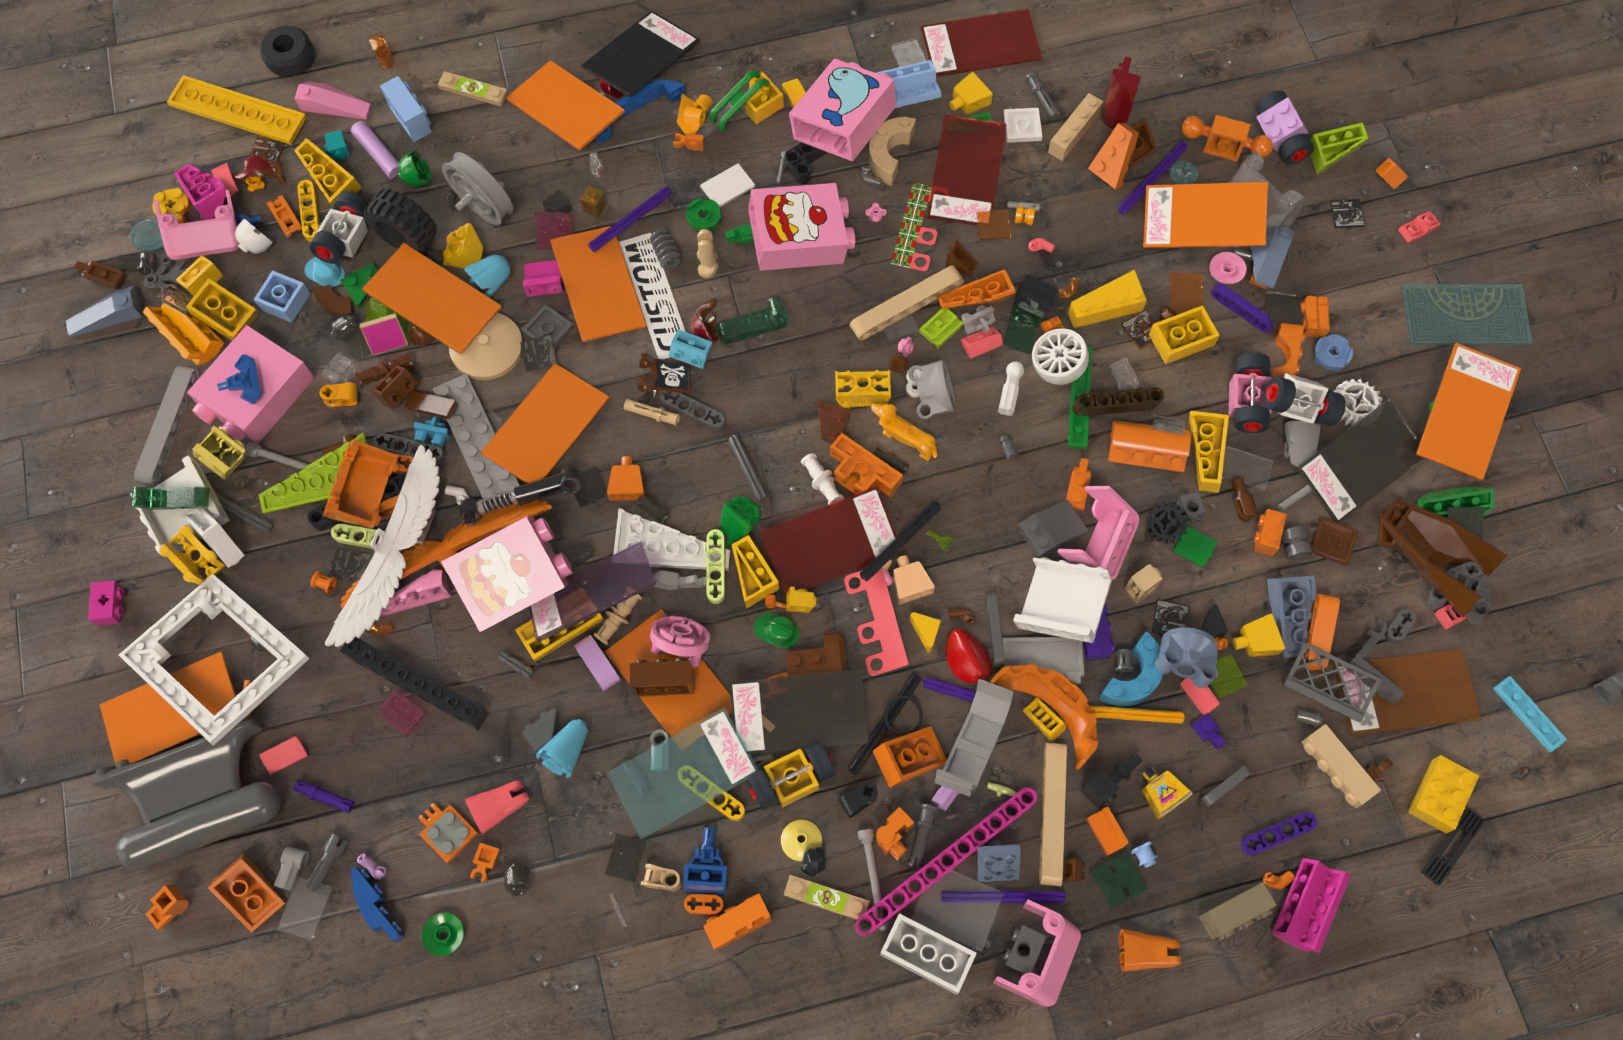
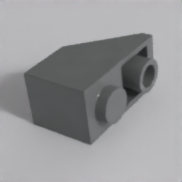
(542, 730)

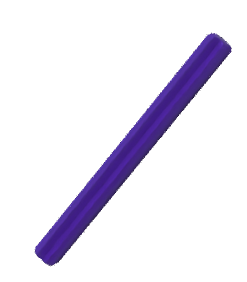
(1160, 169)
(629, 219)
(1014, 896)

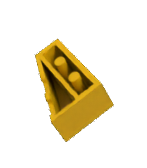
(753, 572)

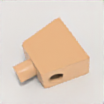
(911, 581)

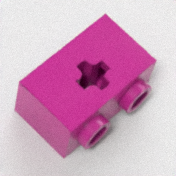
(105, 603)

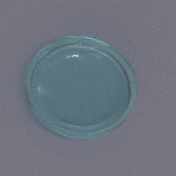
(146, 236)

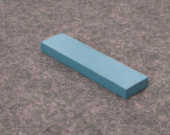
(1530, 714)

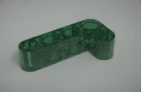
(754, 323)
(170, 498)

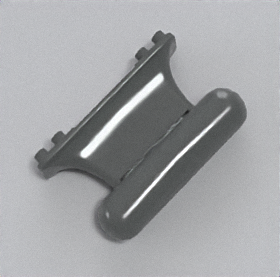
(189, 798)

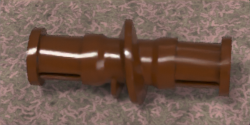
(376, 373)

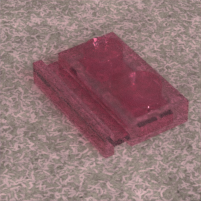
(400, 713)

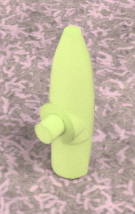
(1000, 789)

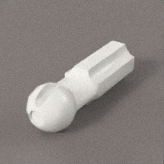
(1010, 389)

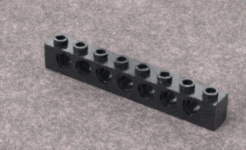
(415, 683)

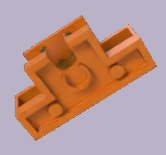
(862, 469)

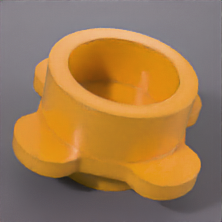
(258, 183)

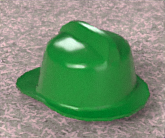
(776, 630)

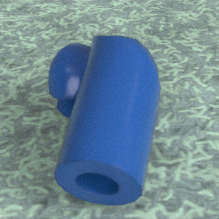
(254, 220)

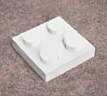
(1022, 125)

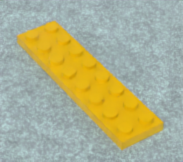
(237, 109)

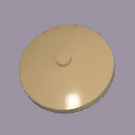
(492, 351)

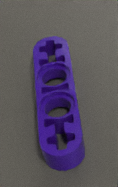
(1242, 308)
(1277, 831)

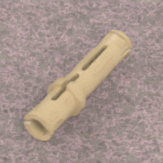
(652, 412)

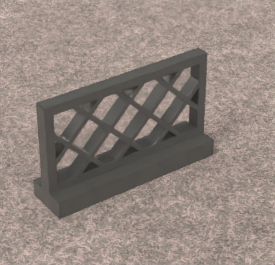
(1328, 699)

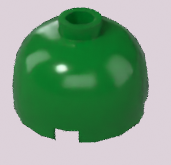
(414, 170)

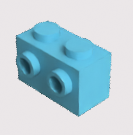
(690, 349)

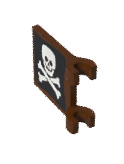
(664, 375)

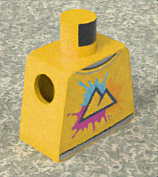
(1164, 792)

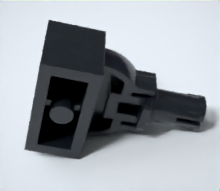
(1103, 788)

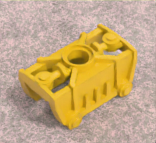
(859, 395)
(184, 561)

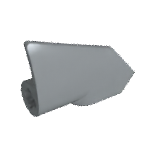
(1300, 441)

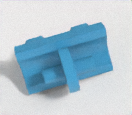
(432, 429)

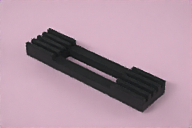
(1436, 869)

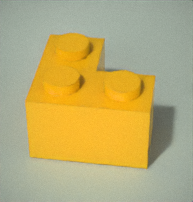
(764, 101)

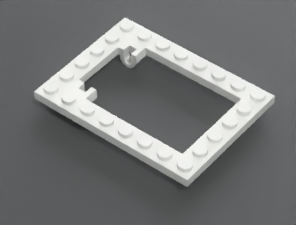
(212, 598)

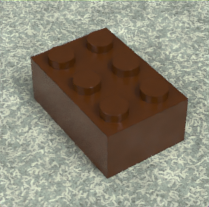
(661, 677)

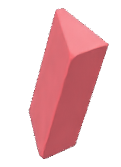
(982, 342)
(1202, 698)
(283, 755)

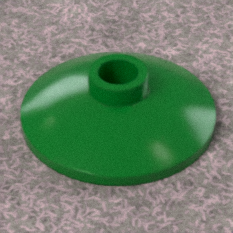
(435, 927)

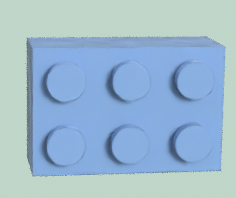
(406, 108)

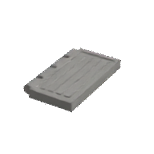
(1048, 653)

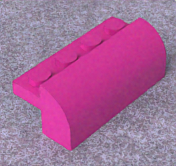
(1310, 906)

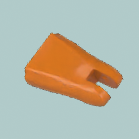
(1146, 951)

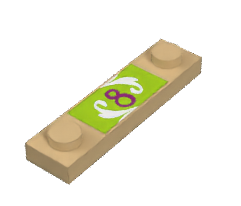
(472, 89)
(825, 898)

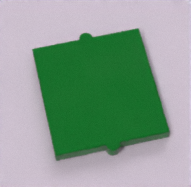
(1195, 547)

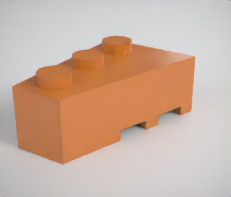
(737, 922)

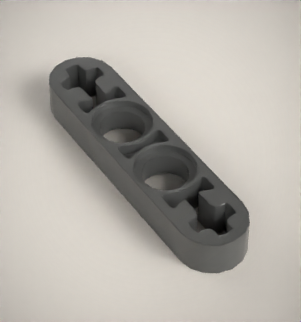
(691, 410)
(410, 445)
(994, 630)

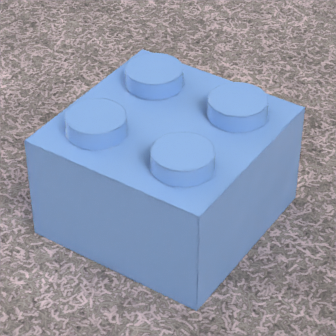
(282, 296)

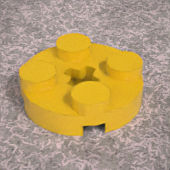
(170, 196)

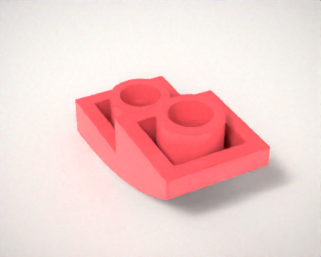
(225, 175)
(1419, 227)

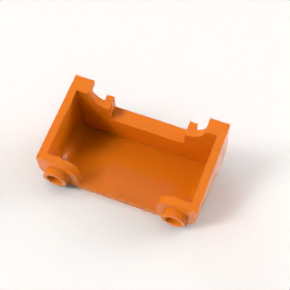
(360, 484)

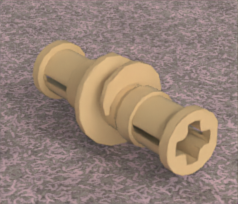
(616, 618)

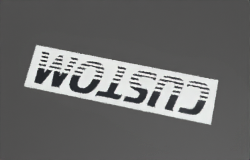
(652, 292)

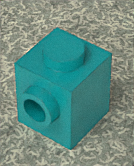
(336, 145)

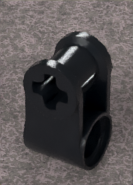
(855, 801)

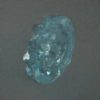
(1177, 174)

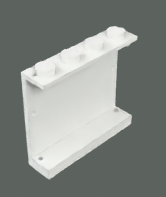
(166, 523)
(1065, 600)

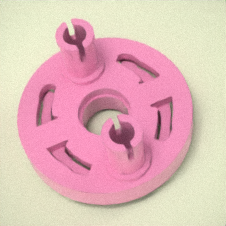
(679, 637)

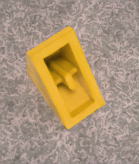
(926, 629)

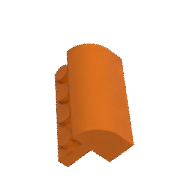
(1148, 447)

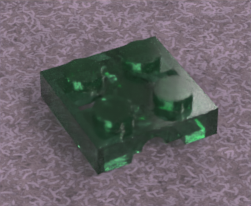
(1116, 882)

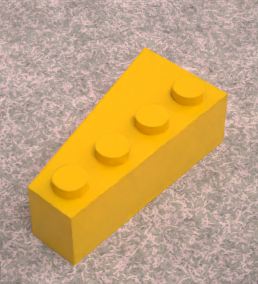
(326, 172)
(1110, 301)

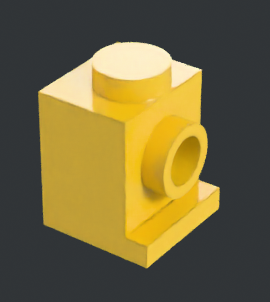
(800, 600)

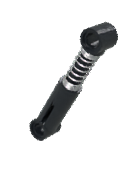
(522, 495)

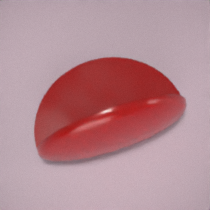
(967, 656)

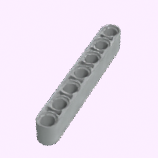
(166, 426)

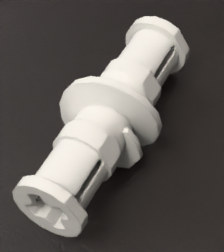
(822, 479)

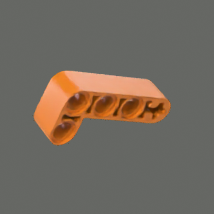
(1322, 629)

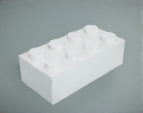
(928, 954)

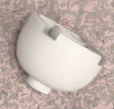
(251, 239)

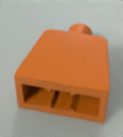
(625, 481)

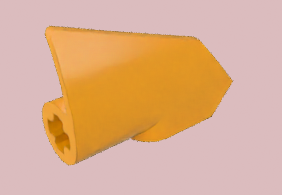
(692, 113)

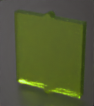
(1229, 677)

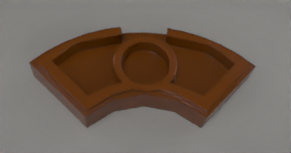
(331, 302)

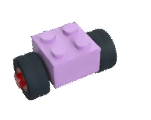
(1284, 127)

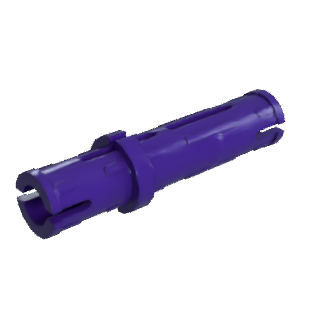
(316, 792)

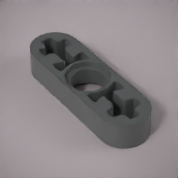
(1227, 785)

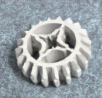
(1367, 400)

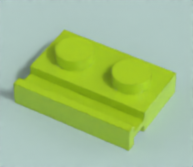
(941, 327)

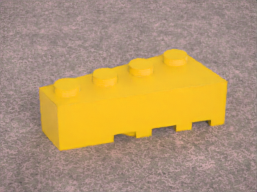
(1208, 443)

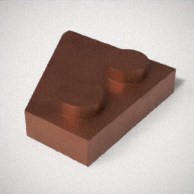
(832, 420)

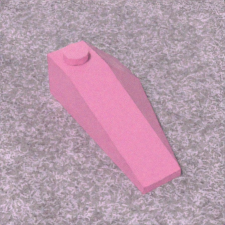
(329, 100)
(421, 591)

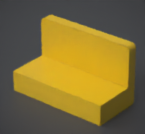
(198, 274)

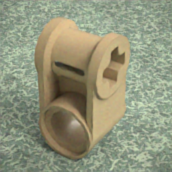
(657, 877)

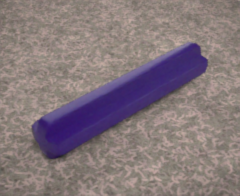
(949, 689)

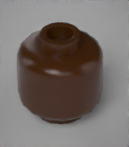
(419, 336)

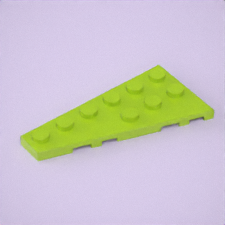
(307, 485)

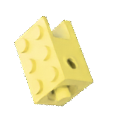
(220, 452)

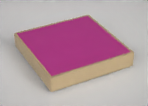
(384, 334)

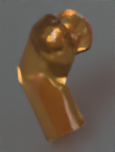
(1070, 290)
(377, 630)

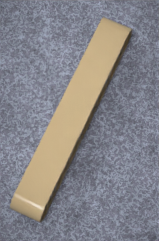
(907, 301)
(1053, 814)

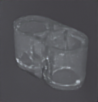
(340, 368)

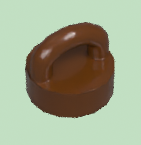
(1167, 312)
(898, 363)

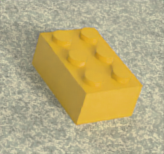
(221, 310)
(1184, 334)
(1443, 794)

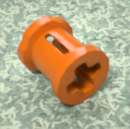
(323, 582)

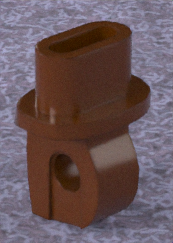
(1375, 772)

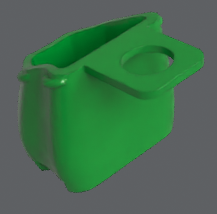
(738, 519)

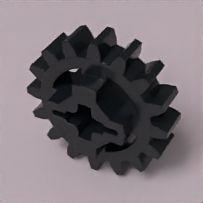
(1167, 531)

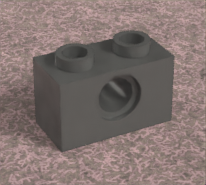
(1033, 941)

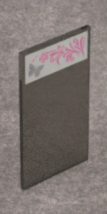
(1361, 461)
(800, 711)

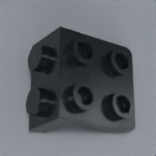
(1037, 297)

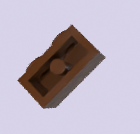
(395, 387)

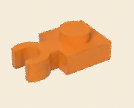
(485, 858)

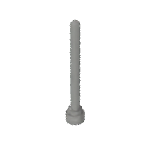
(255, 450)
(866, 837)

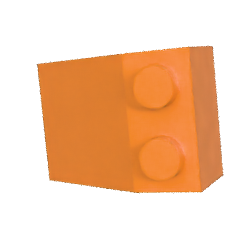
(909, 756)
(246, 892)

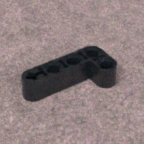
(798, 161)

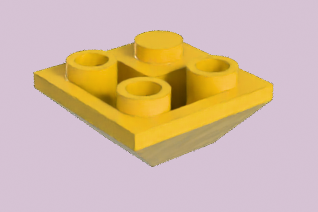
(462, 247)

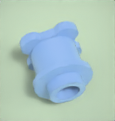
(1145, 855)

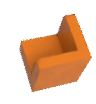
(1391, 173)

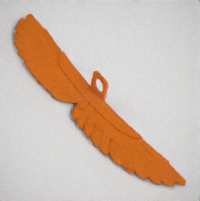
(461, 537)

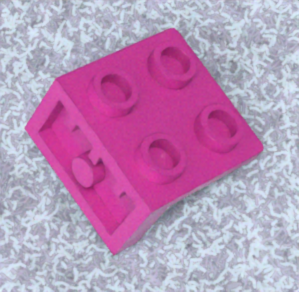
(542, 278)

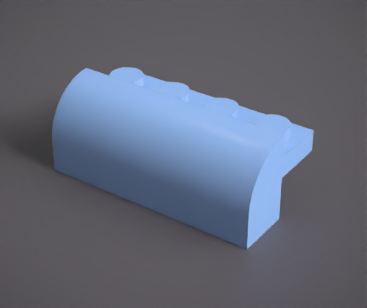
(914, 83)

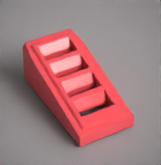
(1445, 619)

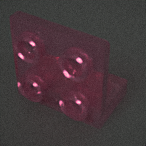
(550, 227)

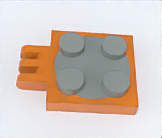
(447, 832)

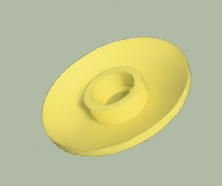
(790, 844)

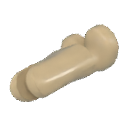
(706, 254)

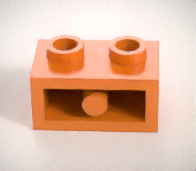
(1270, 532)

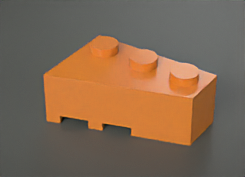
(1115, 155)

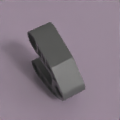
(1474, 578)

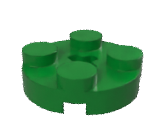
(703, 206)

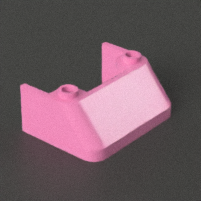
(199, 237)
(1111, 535)
(1047, 987)

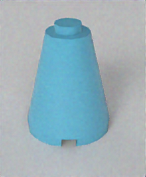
(564, 748)

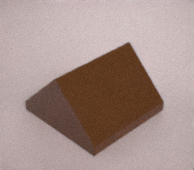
(1145, 143)

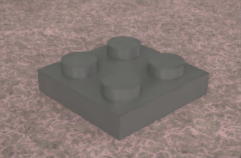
(548, 322)

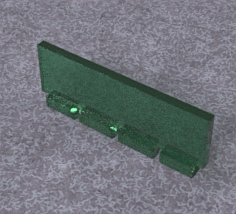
(1022, 329)

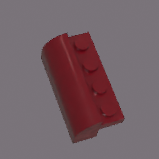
(1120, 95)

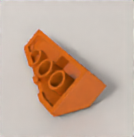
(986, 290)

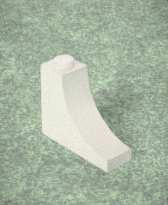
(214, 536)

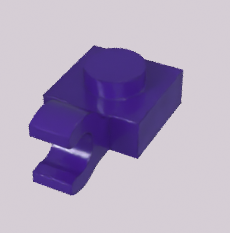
(1207, 729)

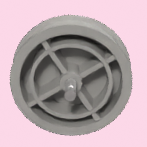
(477, 188)

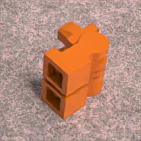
(889, 837)

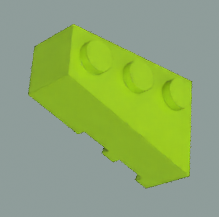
(1336, 144)

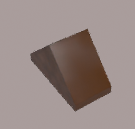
(961, 259)

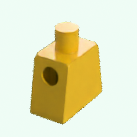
(970, 95)
(1260, 638)

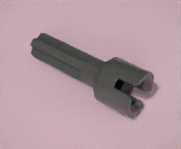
(333, 849)

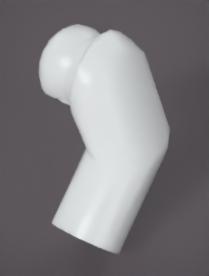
(459, 493)

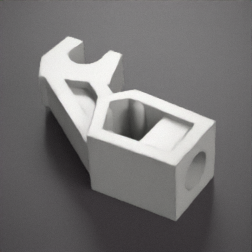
(672, 581)

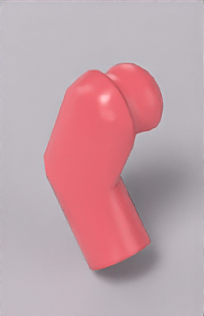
(1039, 244)

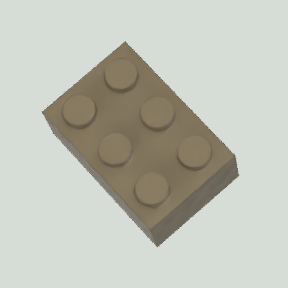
(1238, 912)

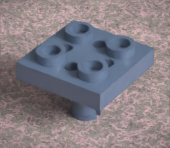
(998, 862)

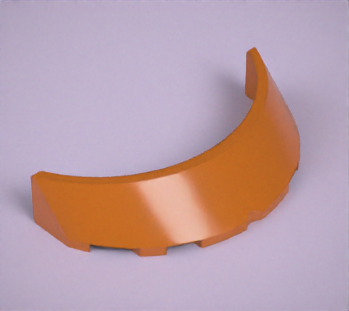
(1061, 696)

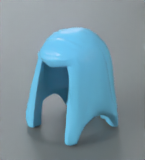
(489, 273)

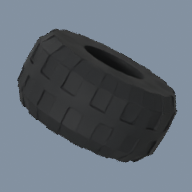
(298, 48)

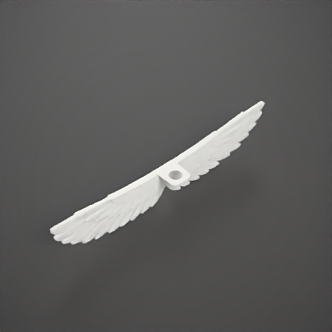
(386, 565)

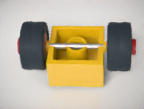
(791, 777)

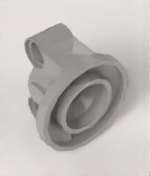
(934, 389)

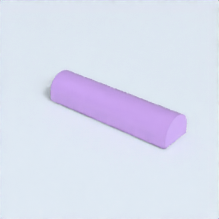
(375, 149)

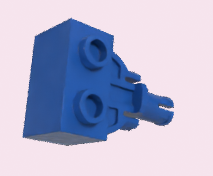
(706, 872)

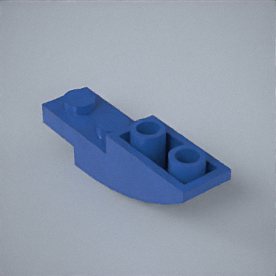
(368, 900)

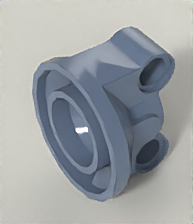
(1189, 655)

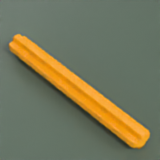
(1138, 714)

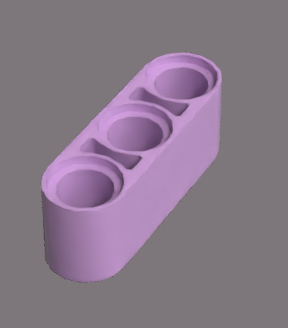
(597, 662)

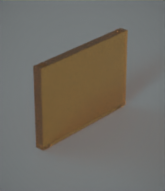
(1185, 291)

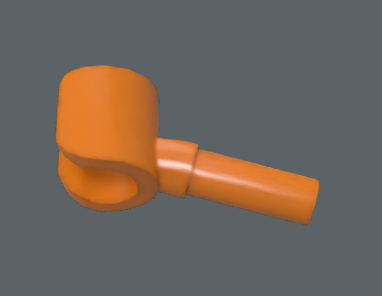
(770, 602)

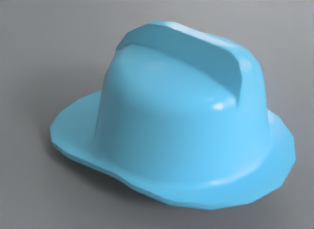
(324, 273)

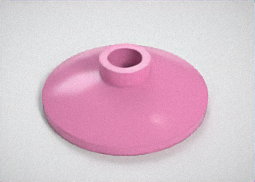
(1230, 262)

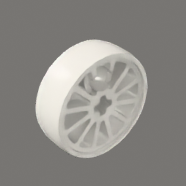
(1060, 356)

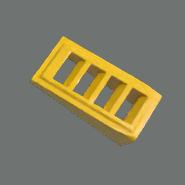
(1056, 731)

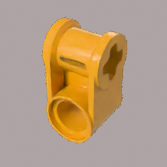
(340, 395)

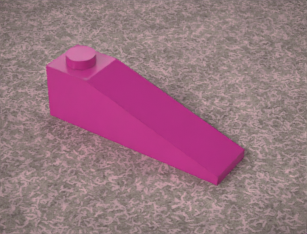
(202, 189)

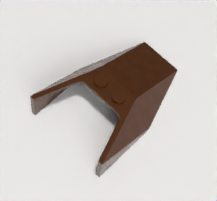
(1435, 541)

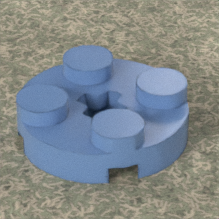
(1330, 361)

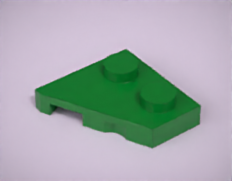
(356, 281)

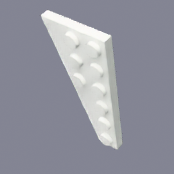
(663, 544)

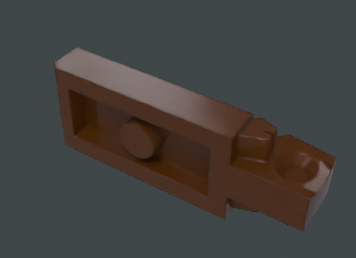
(101, 274)

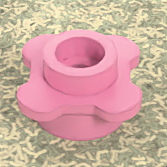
(875, 217)
(906, 346)

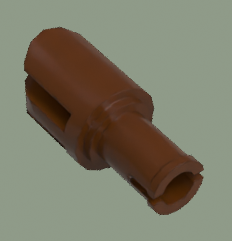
(1244, 501)

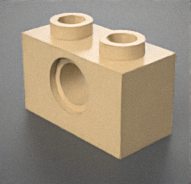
(1143, 583)

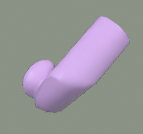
(371, 866)

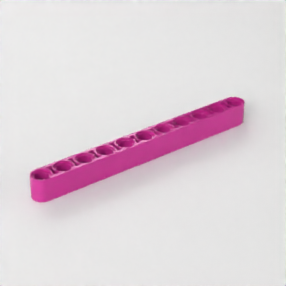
(940, 869)

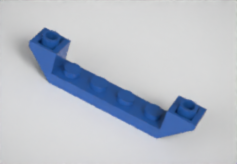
(671, 89)

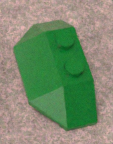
(1458, 497)

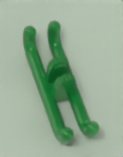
(737, 98)

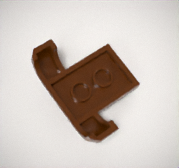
(819, 660)

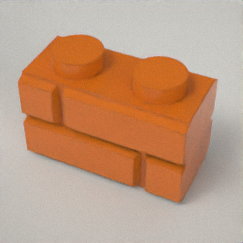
(1315, 316)

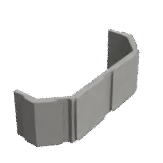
(976, 739)

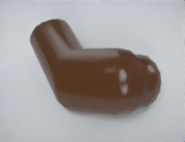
(963, 614)

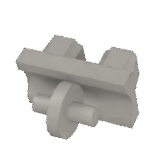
(979, 321)

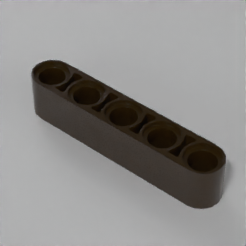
(1111, 406)

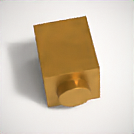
(593, 201)

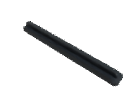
(919, 522)
(881, 728)

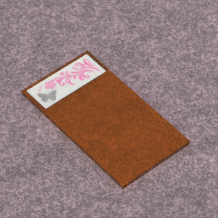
(1434, 689)

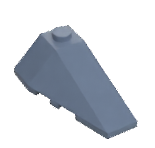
(1270, 258)
(113, 309)
(1291, 607)

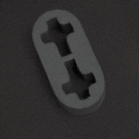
(1404, 628)

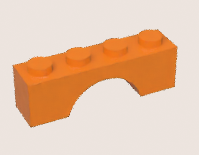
(1289, 341)

